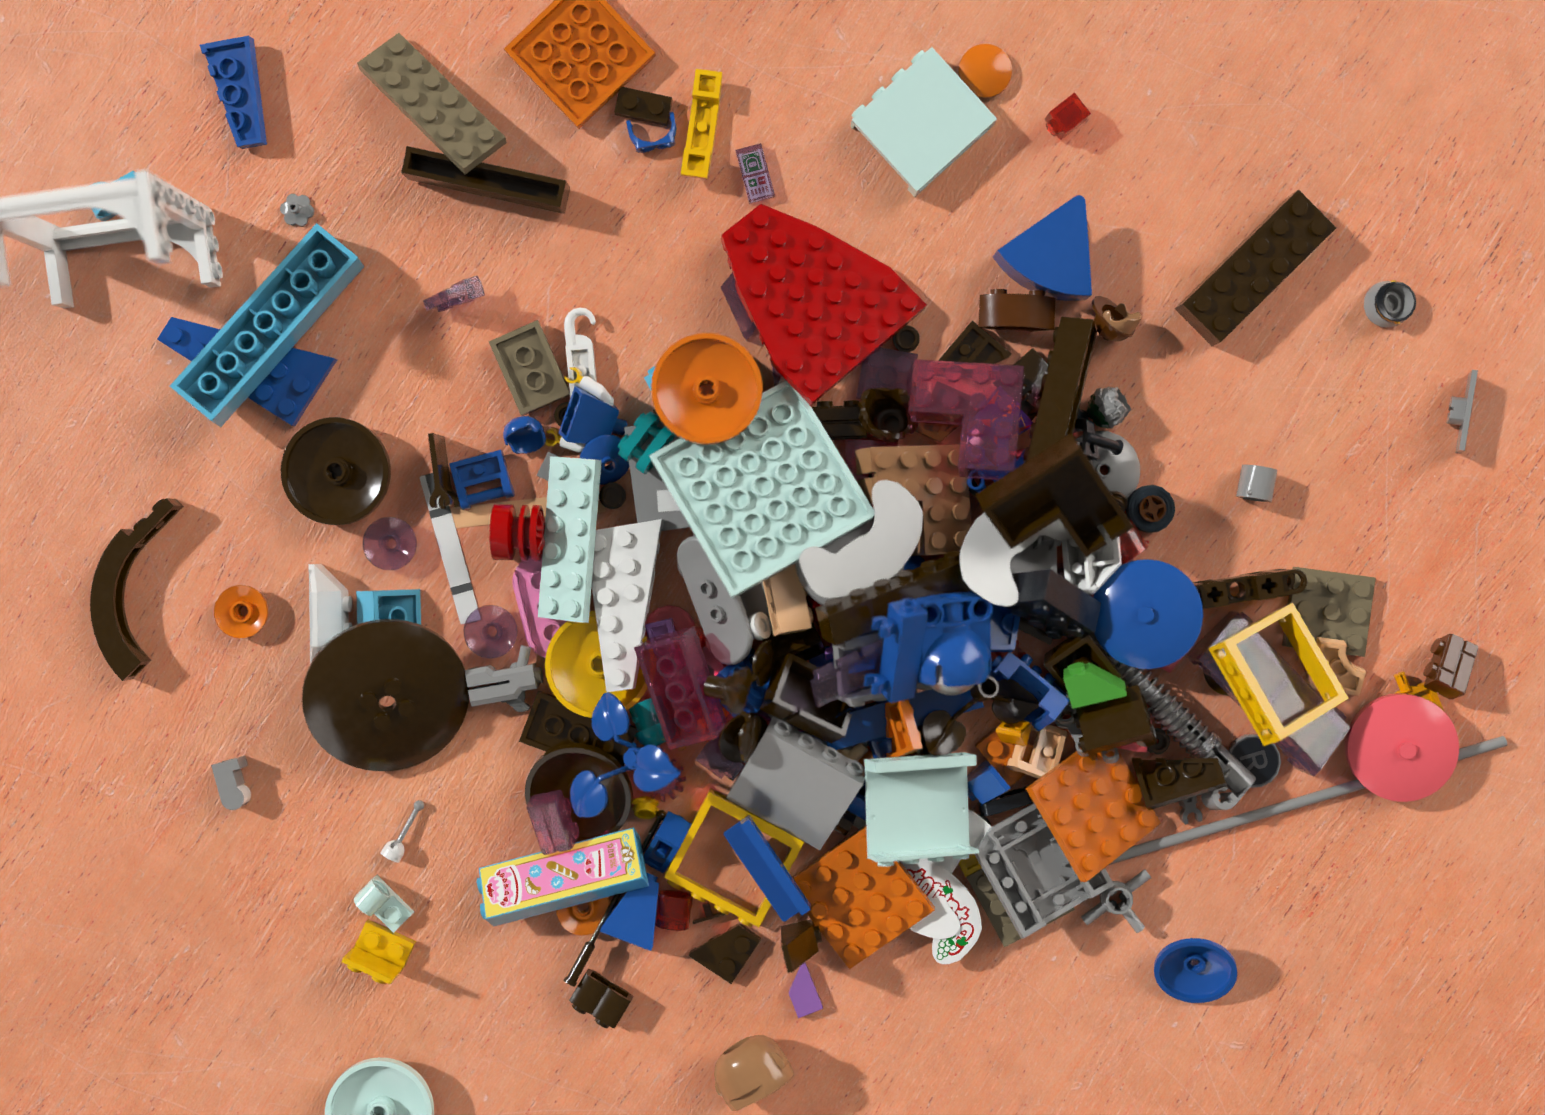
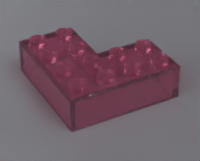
(979, 398)

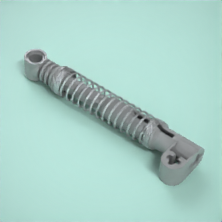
(1189, 733)

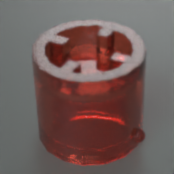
(1132, 544)
(673, 910)

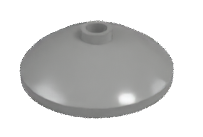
(1122, 469)

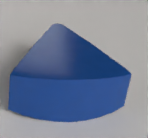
(1052, 254)

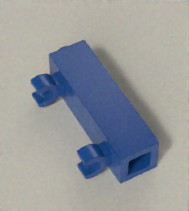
(902, 650)

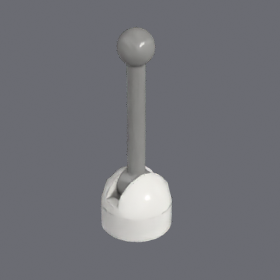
(395, 849)

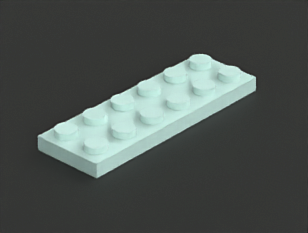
(569, 539)

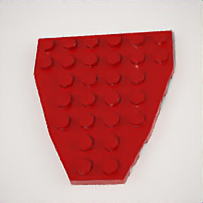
(814, 298)

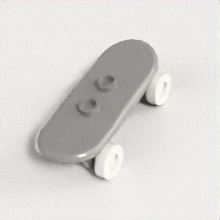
(723, 619)

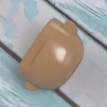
(751, 1071)

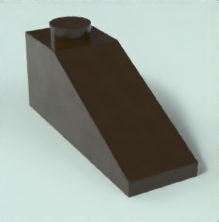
(799, 943)

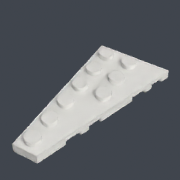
(622, 596)

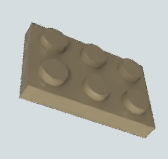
(529, 368)

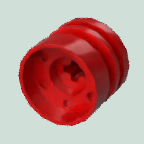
(515, 532)

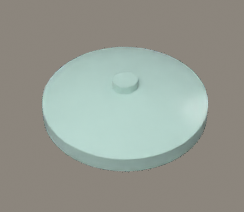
(380, 1088)

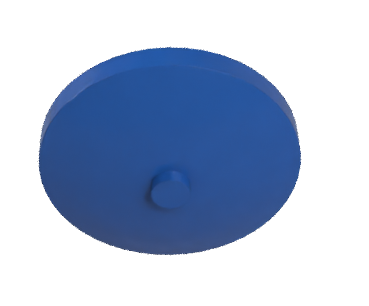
(1148, 614)

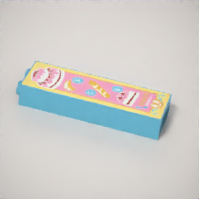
(562, 879)

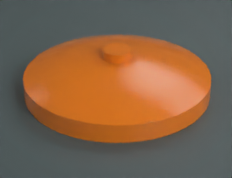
(706, 388)

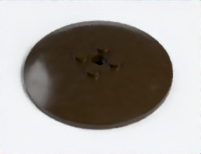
(381, 661)

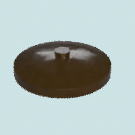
(335, 471)
(557, 771)

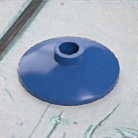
(606, 449)

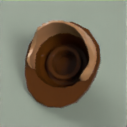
(1113, 320)

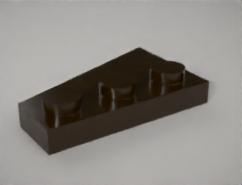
(1176, 780)

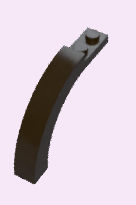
(108, 591)

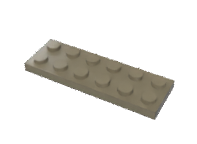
(432, 103)

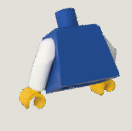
(587, 415)

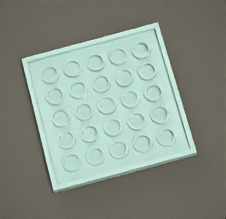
(764, 491)

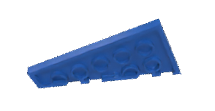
(283, 391)

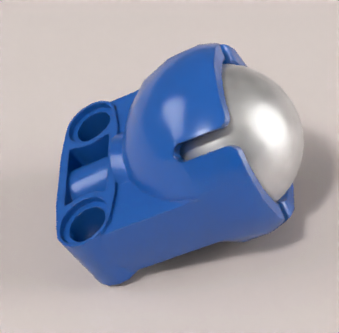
(955, 642)

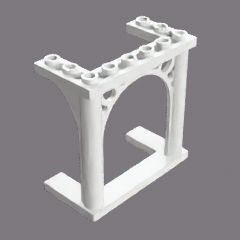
(150, 213)

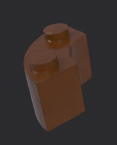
(1017, 311)

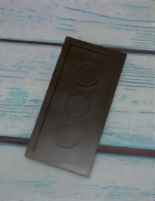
(554, 725)

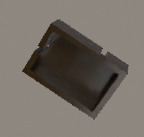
(792, 697)

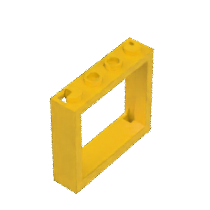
(1249, 691)
(703, 893)

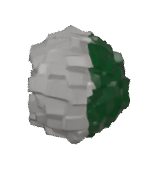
(1107, 407)

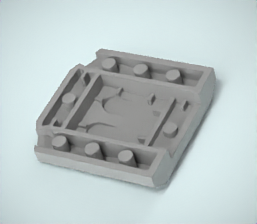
(1033, 872)

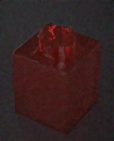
(1067, 116)

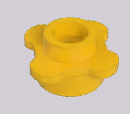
(645, 807)

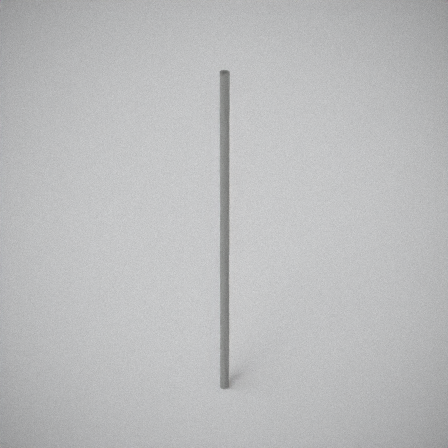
(1279, 808)

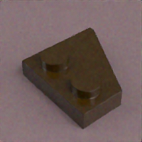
(727, 952)

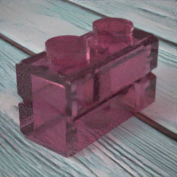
(552, 822)

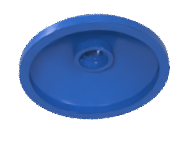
(1195, 970)

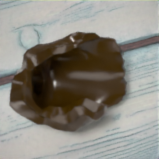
(886, 413)

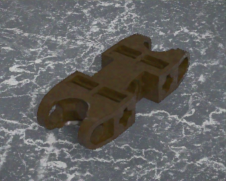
(1251, 587)

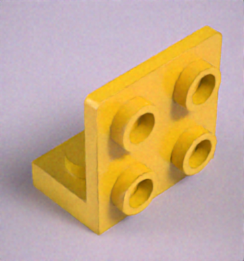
(379, 953)

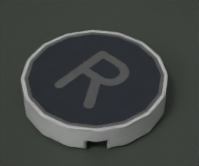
(1258, 759)

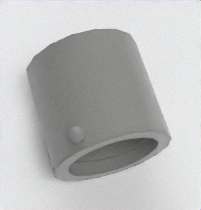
(1256, 483)

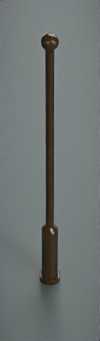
(589, 946)

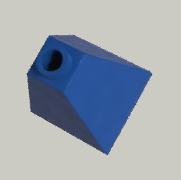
(635, 916)

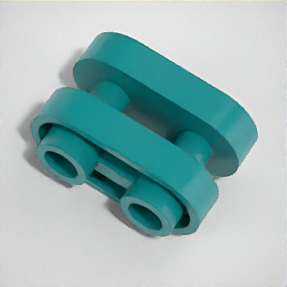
(631, 445)

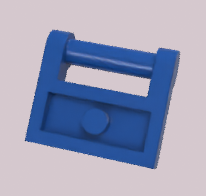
(481, 470)

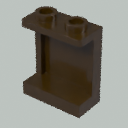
(1114, 723)

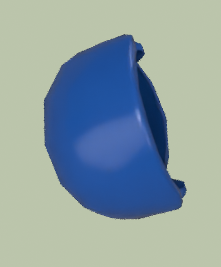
(524, 435)

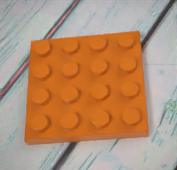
(579, 55)
(1092, 810)
(860, 902)

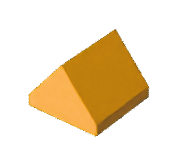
(1014, 733)

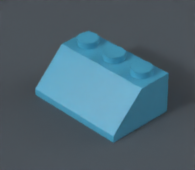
(389, 605)

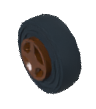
(1159, 505)

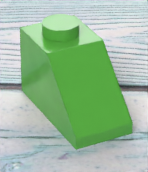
(1091, 685)

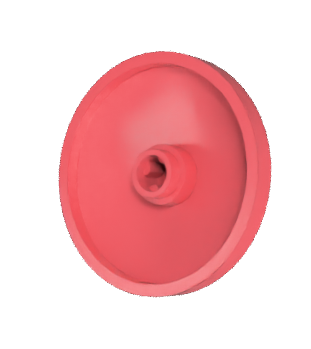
(1402, 747)

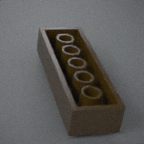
(1255, 268)

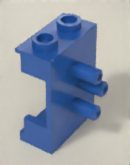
(1049, 698)

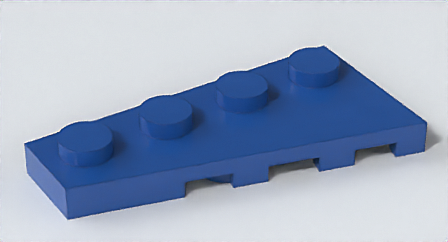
(237, 79)

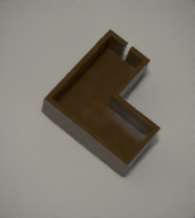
(1054, 487)

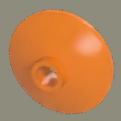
(228, 611)
(583, 922)

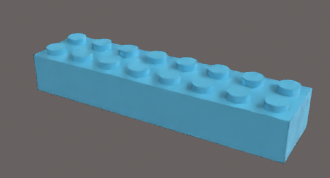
(267, 325)

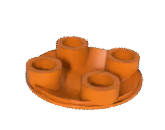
(985, 70)

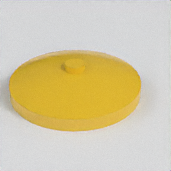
(577, 671)

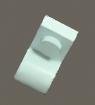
(383, 902)

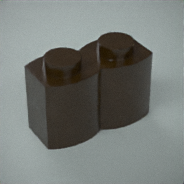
(601, 999)

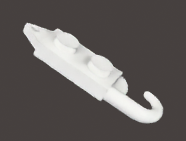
(579, 347)

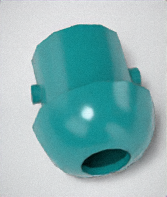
(647, 723)

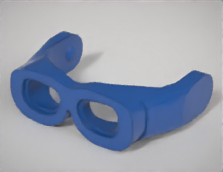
(644, 146)

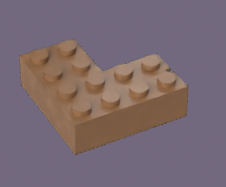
(933, 480)

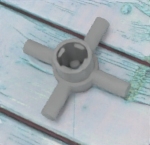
(1124, 906)

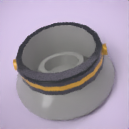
(1389, 303)

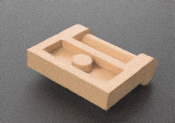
(1044, 755)

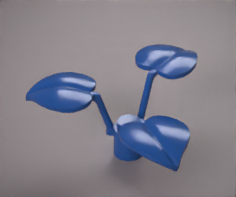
(650, 762)

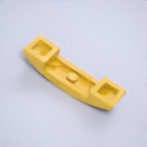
(702, 124)

